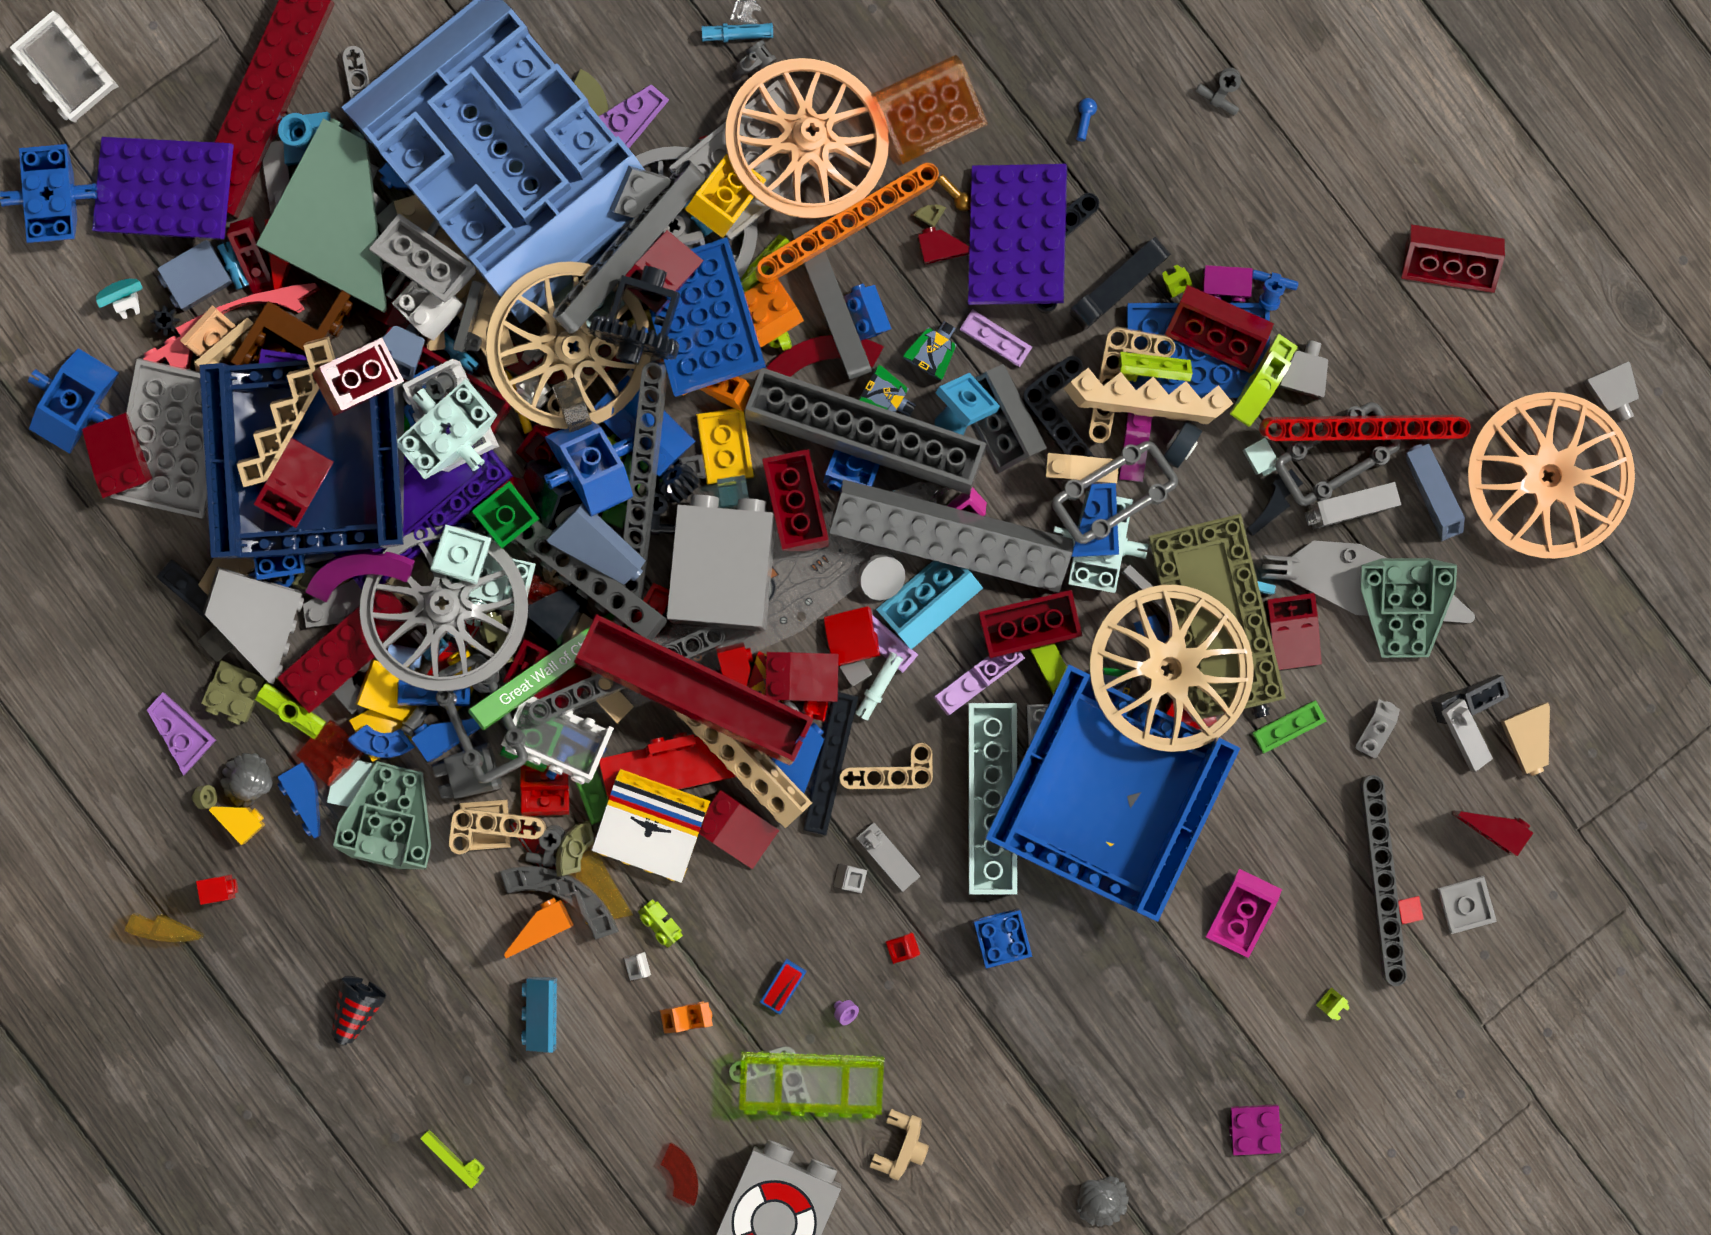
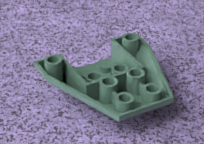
(1407, 602)
(387, 820)

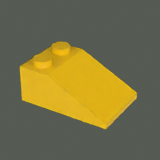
(721, 198)

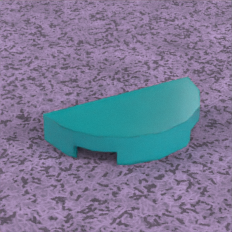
(117, 291)

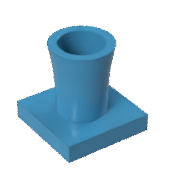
(297, 132)
(965, 404)

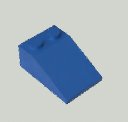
(440, 738)

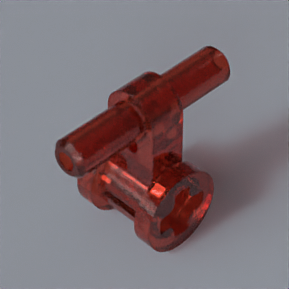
(540, 588)

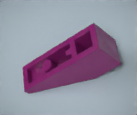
(1136, 431)

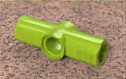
(277, 702)

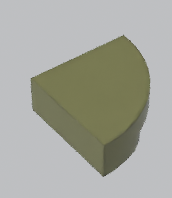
(930, 214)

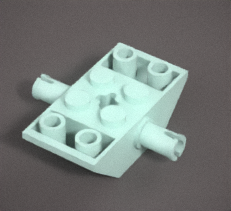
(428, 443)
(1103, 571)
(500, 588)

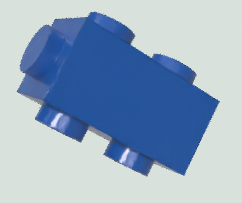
(867, 311)

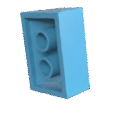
(540, 1014)

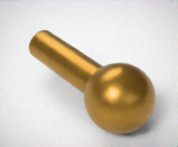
(962, 200)

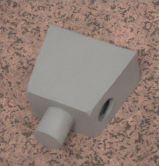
(1307, 372)
(1615, 390)

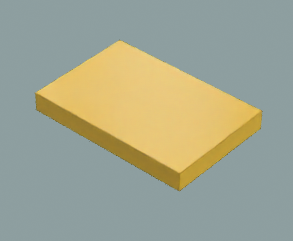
(724, 445)
(380, 693)

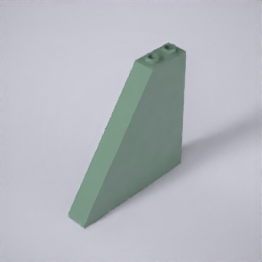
(330, 216)

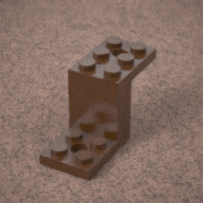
(292, 329)

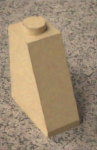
(1530, 738)

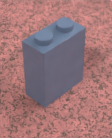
(194, 276)

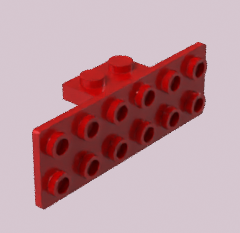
(673, 762)

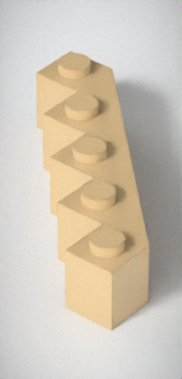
(1148, 400)
(287, 415)

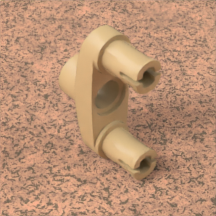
(911, 1150)

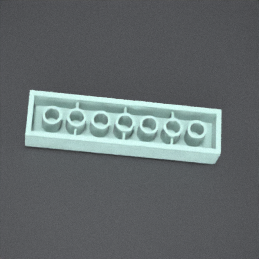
(990, 774)

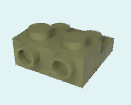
(493, 634)
(233, 692)

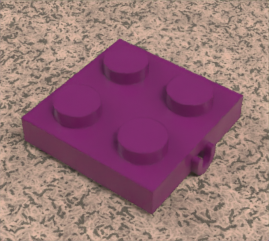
(1255, 1129)

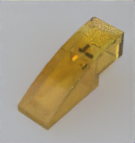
(161, 929)

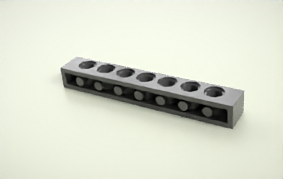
(651, 620)

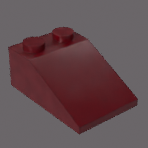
(357, 376)
(115, 455)
(802, 676)
(737, 829)
(1505, 833)

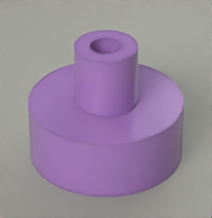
(845, 1012)

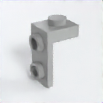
(1378, 729)

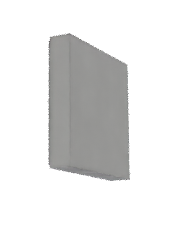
(1466, 904)

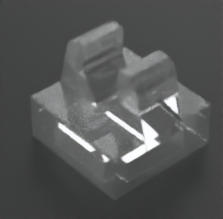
(743, 11)

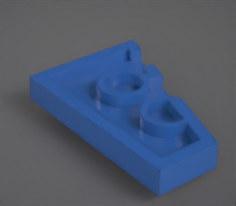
(1099, 505)

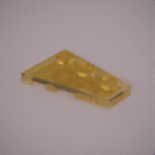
(598, 879)

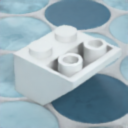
(426, 311)

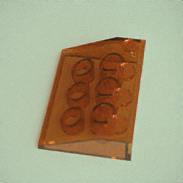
(929, 108)

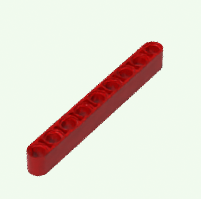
(1375, 431)

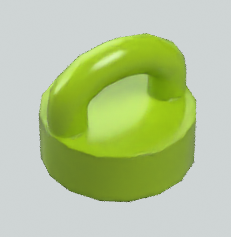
(784, 342)

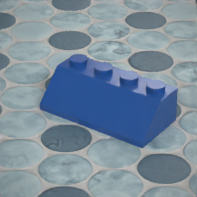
(674, 438)

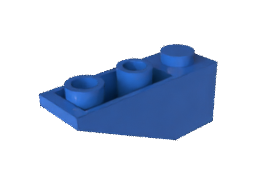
(303, 792)

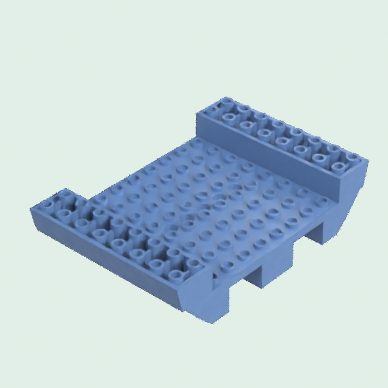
(534, 108)

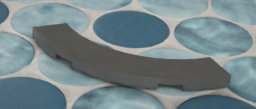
(566, 888)

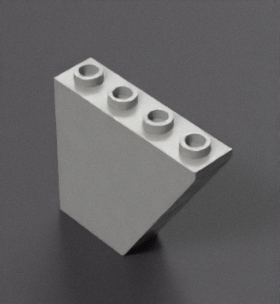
(1352, 505)
(254, 617)

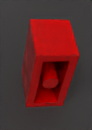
(217, 889)

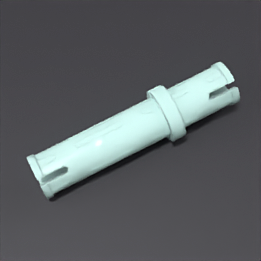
(879, 685)

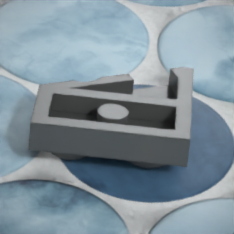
(637, 191)

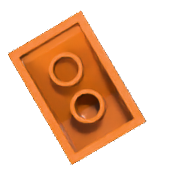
(544, 924)

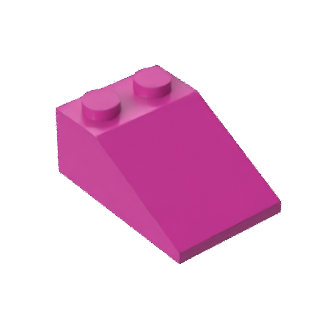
(1244, 913)

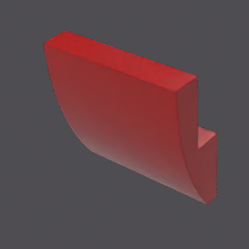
(852, 635)
(543, 795)

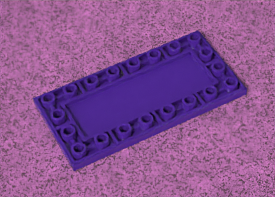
(443, 499)

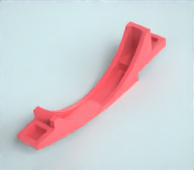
(180, 355)

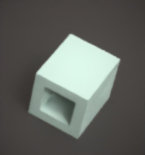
(1261, 457)

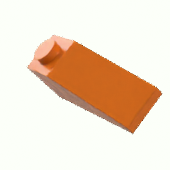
(732, 392)

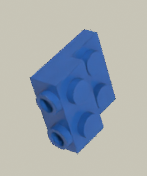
(849, 468)

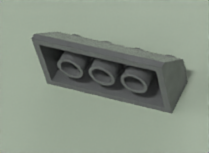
(1010, 431)

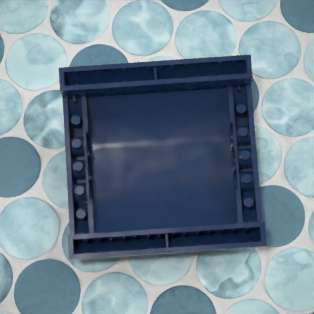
(355, 503)

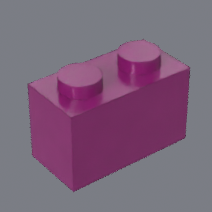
(1228, 282)

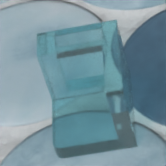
(732, 489)

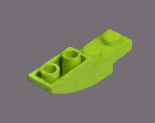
(1264, 380)

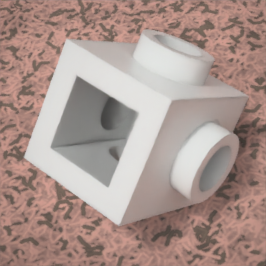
(526, 391)

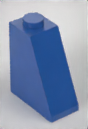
(802, 767)

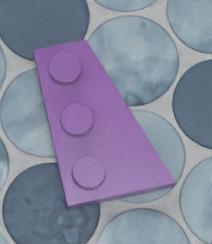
(634, 114)
(182, 734)

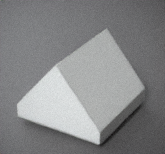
(637, 966)

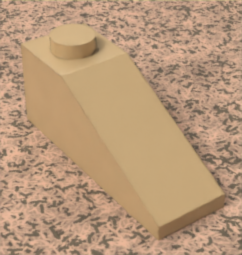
(1077, 467)

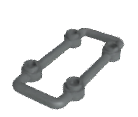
(1322, 491)
(1101, 528)
(473, 759)

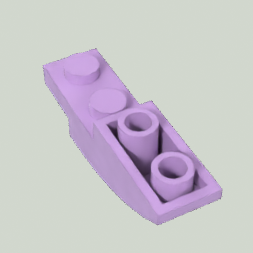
(975, 681)

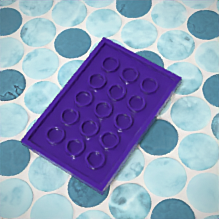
(163, 187)
(1017, 234)

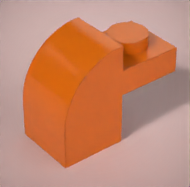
(686, 1017)

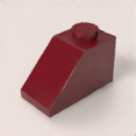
(940, 246)

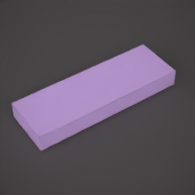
(995, 338)
(890, 642)

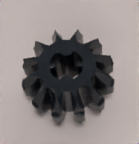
(678, 483)

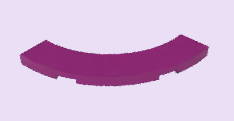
(354, 564)

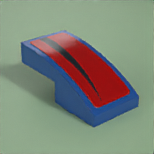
(783, 986)

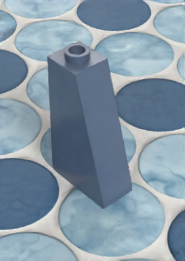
(1435, 492)
(597, 545)

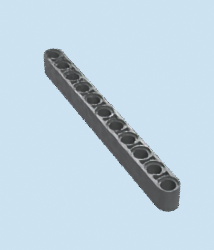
(639, 476)

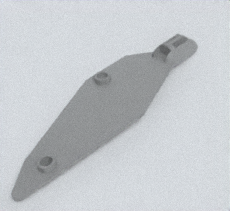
(1335, 574)

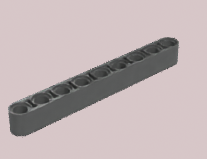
(628, 248)
(596, 692)
(1389, 890)

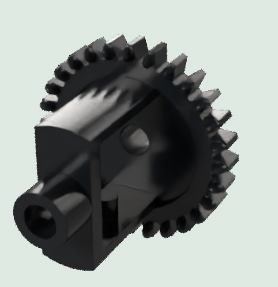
(636, 342)

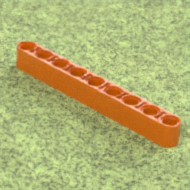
(841, 232)

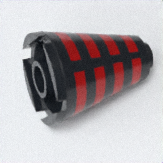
(355, 1008)

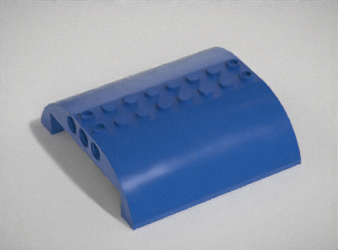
(1075, 799)

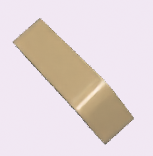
(886, 772)
(497, 829)

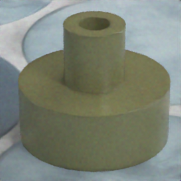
(205, 797)

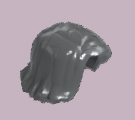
(246, 779)
(1102, 1201)

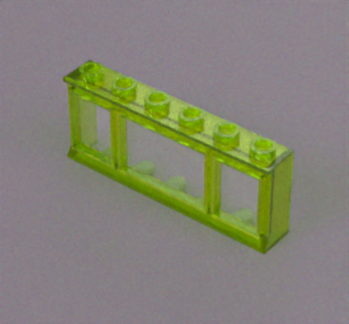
(810, 1084)

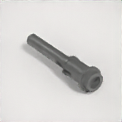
(415, 720)

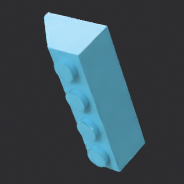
(928, 600)

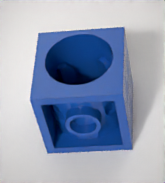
(1002, 938)

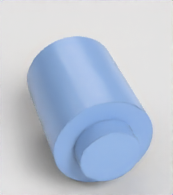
(403, 653)

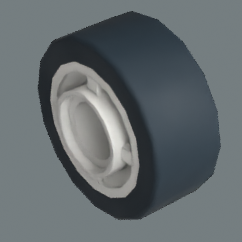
(1182, 444)

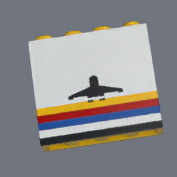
(650, 825)

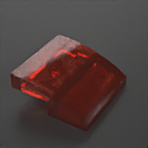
(330, 753)

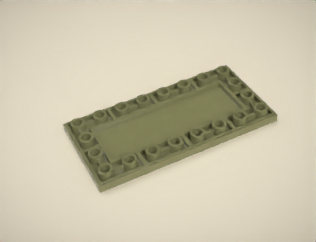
(1219, 563)

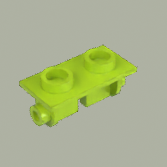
(652, 916)

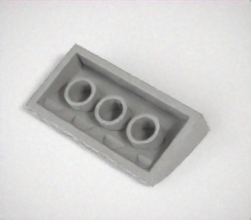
(423, 259)

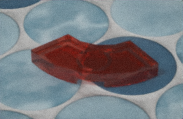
(683, 1174)

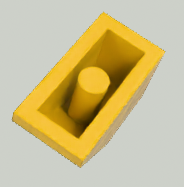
(239, 821)

